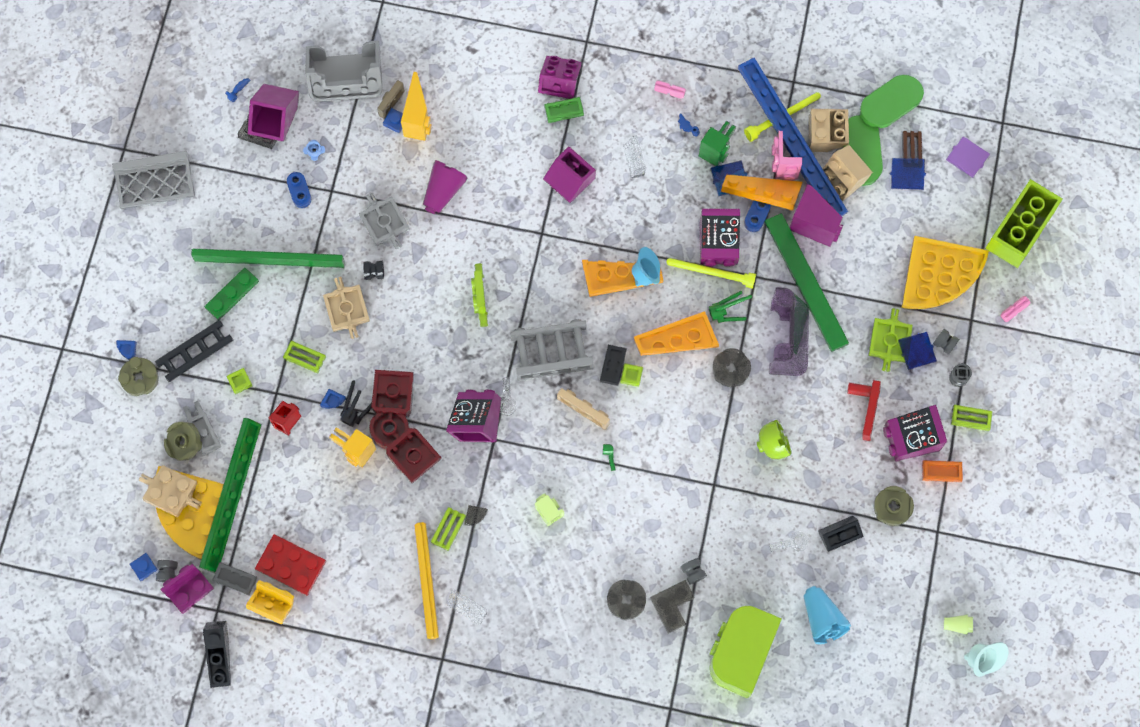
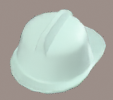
(987, 658)

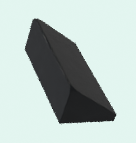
(841, 533)

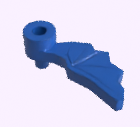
(232, 96)
(686, 126)

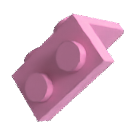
(784, 167)

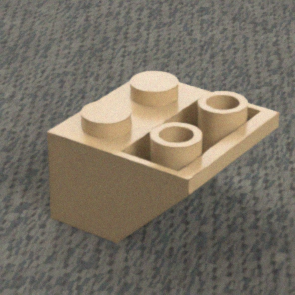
(828, 129)
(846, 172)

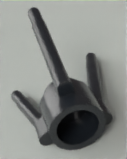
(348, 414)

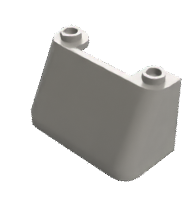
(343, 75)

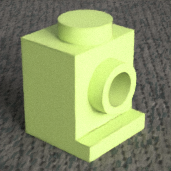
(548, 509)

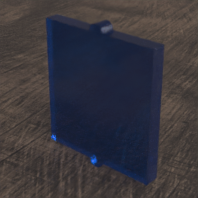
(907, 173)
(719, 174)
(917, 350)

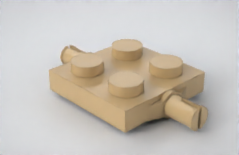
(346, 308)
(170, 491)

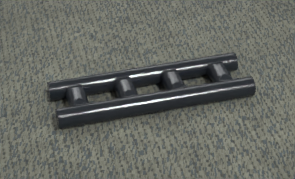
(182, 350)

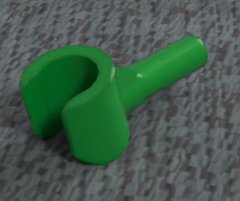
(608, 450)

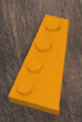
(769, 191)
(609, 277)
(682, 335)

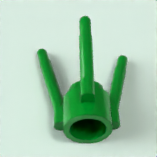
(718, 309)

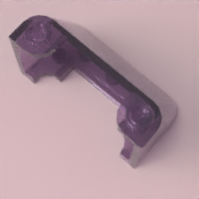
(793, 356)

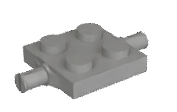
(384, 221)

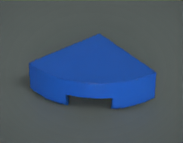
(127, 348)
(332, 399)

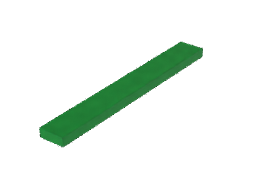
(268, 258)
(806, 282)
(230, 495)

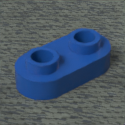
(299, 188)
(758, 213)

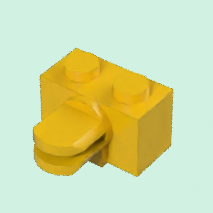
(357, 447)

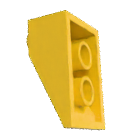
(415, 117)

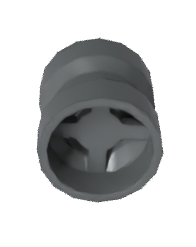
(946, 341)
(960, 375)
(166, 570)
(693, 571)

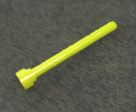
(753, 132)
(747, 279)

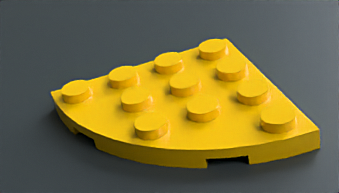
(940, 272)
(193, 525)

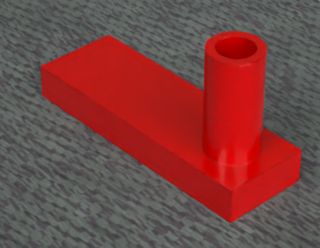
(872, 392)

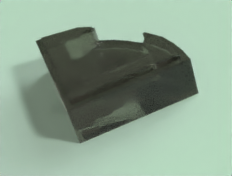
(475, 515)

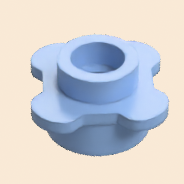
(313, 144)

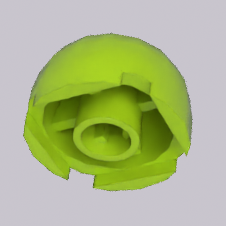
(773, 441)

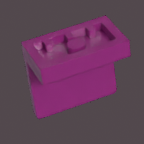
(559, 77)
(187, 588)

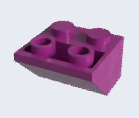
(570, 174)

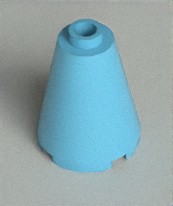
(824, 616)

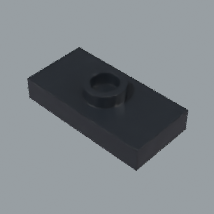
(613, 365)

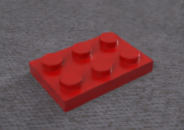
(290, 565)

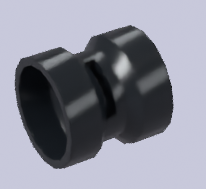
(373, 270)

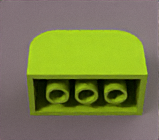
(1024, 223)
(742, 649)

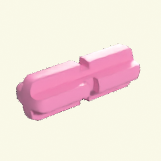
(665, 88)
(1017, 307)

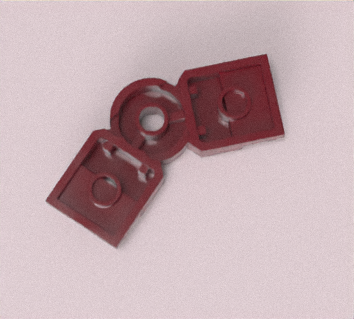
(404, 445)

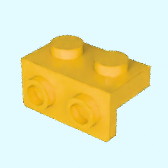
(270, 602)

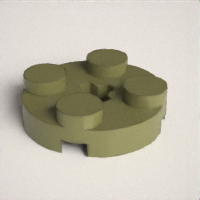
(136, 366)
(191, 445)
(901, 498)

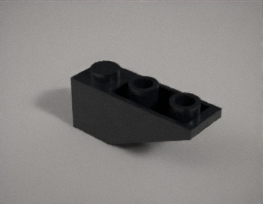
(217, 653)

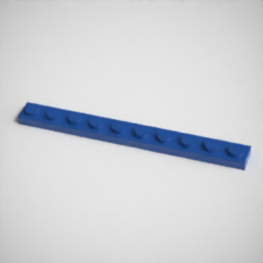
(792, 137)

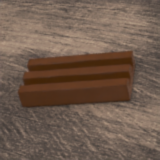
(911, 134)

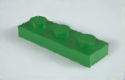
(231, 294)

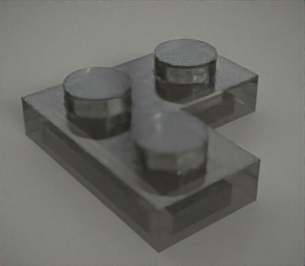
(667, 604)

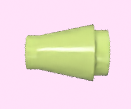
(960, 624)

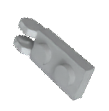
(207, 435)

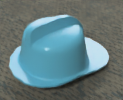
(646, 268)

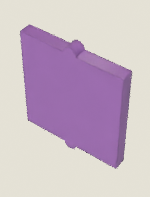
(968, 157)

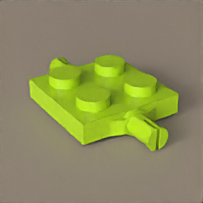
(478, 295)
(885, 339)

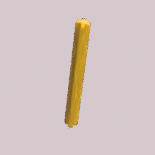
(426, 580)

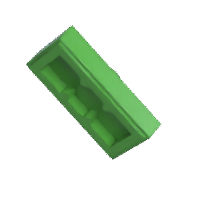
(564, 110)

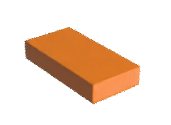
(942, 471)

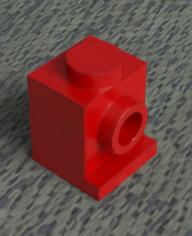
(285, 417)

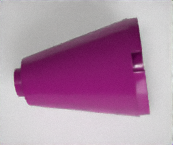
(442, 186)

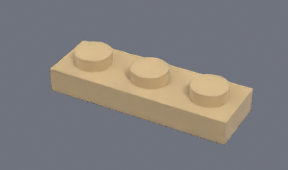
(584, 408)

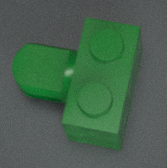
(716, 144)

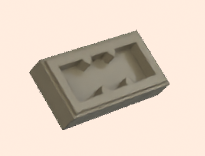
(390, 99)

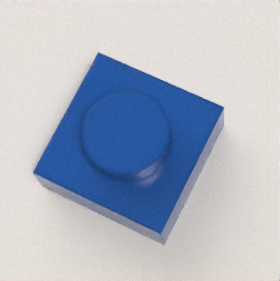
(393, 120)
(143, 567)

